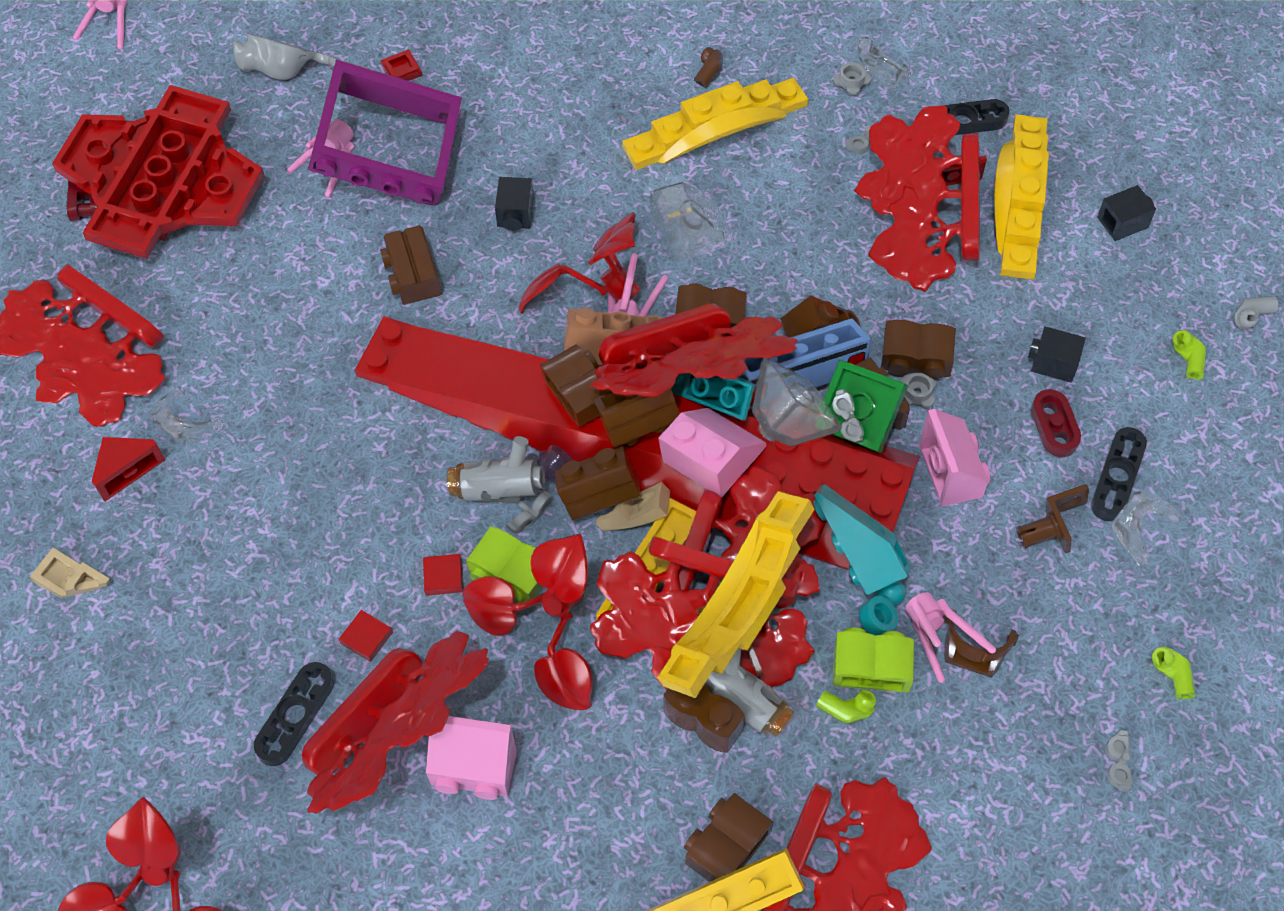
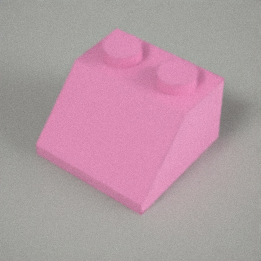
(709, 449)
(952, 458)
(472, 758)

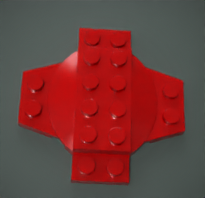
(158, 171)

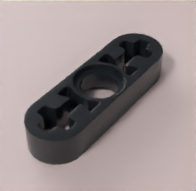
(983, 107)
(1129, 465)
(270, 732)

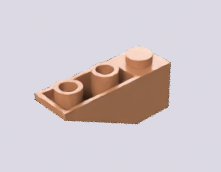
(590, 327)

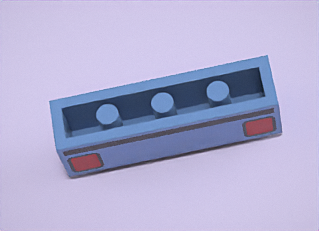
(818, 353)

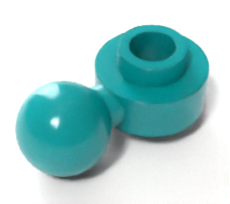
(879, 612)

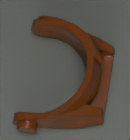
(972, 658)

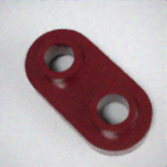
(1057, 425)

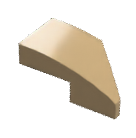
(637, 511)
(67, 577)

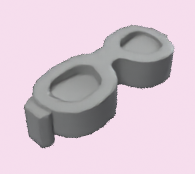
(859, 144)
(844, 405)
(530, 514)
(1118, 750)

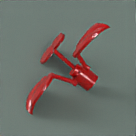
(612, 240)
(564, 571)
(135, 840)

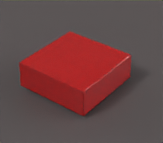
(402, 66)
(442, 574)
(365, 635)

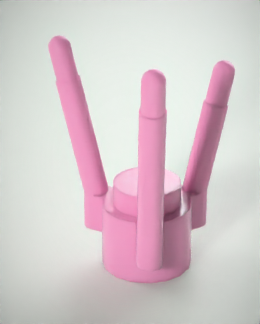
(105, 6)
(339, 138)
(629, 306)
(928, 617)

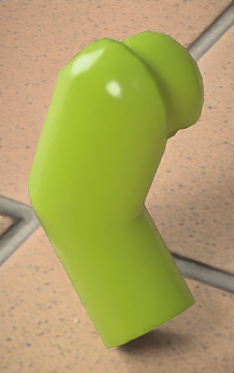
(1192, 351)
(1177, 669)
(849, 710)

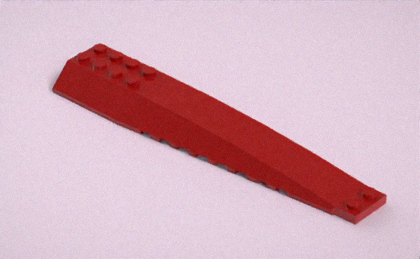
(509, 396)

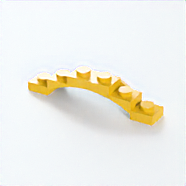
(712, 118)
(1021, 196)
(741, 599)

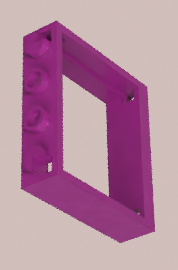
(399, 95)

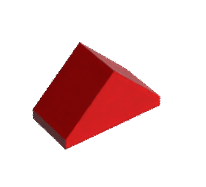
(123, 462)

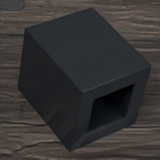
(514, 203)
(1126, 212)
(1056, 354)

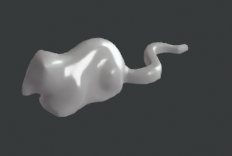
(275, 58)

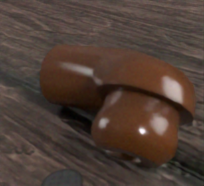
(712, 61)

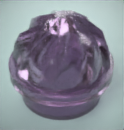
(552, 460)

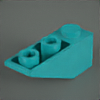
(717, 393)
(868, 545)

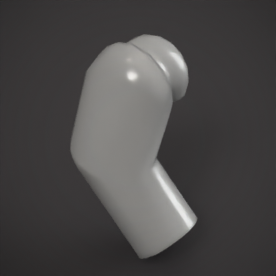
(1250, 309)

